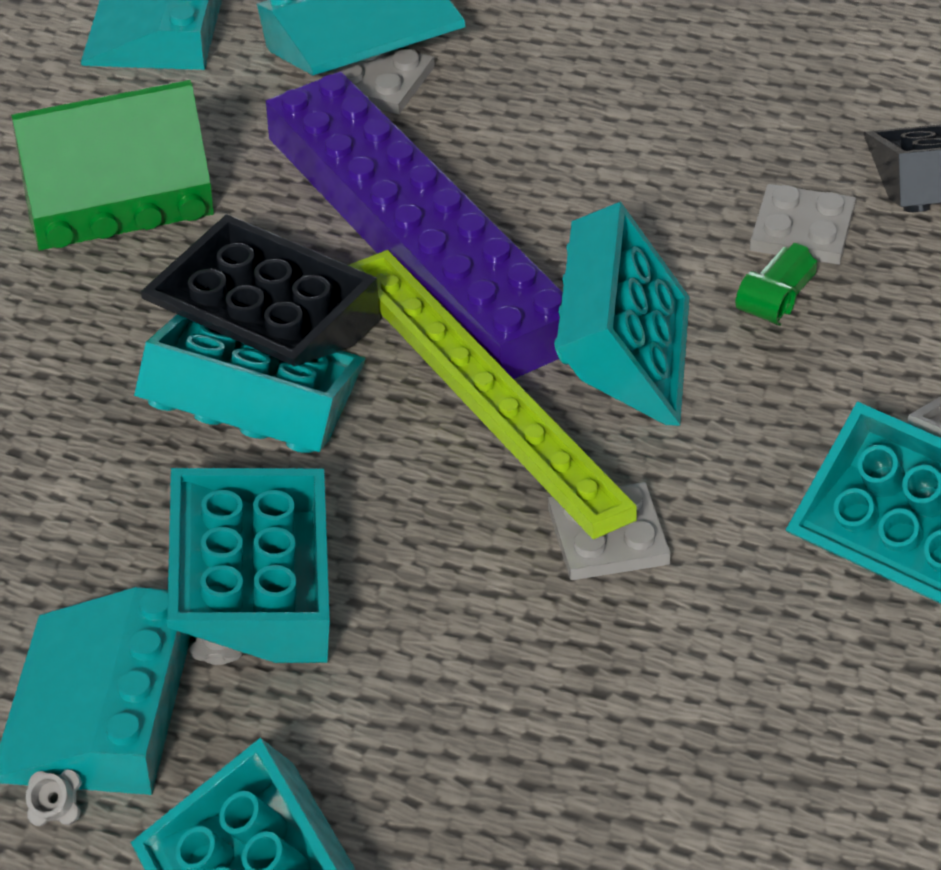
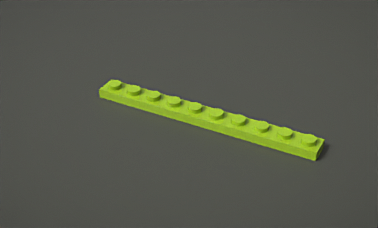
(498, 400)

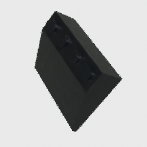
(908, 164)
(268, 293)

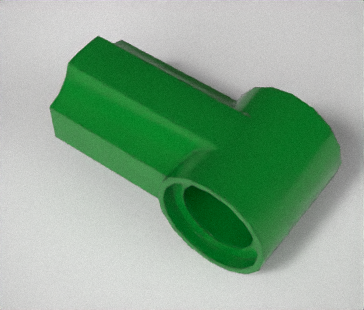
(777, 285)

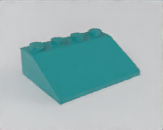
(341, 32)
(152, 34)
(623, 315)
(245, 388)
(879, 501)
(250, 560)
(97, 693)
(245, 818)

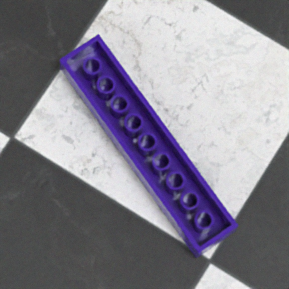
(420, 217)

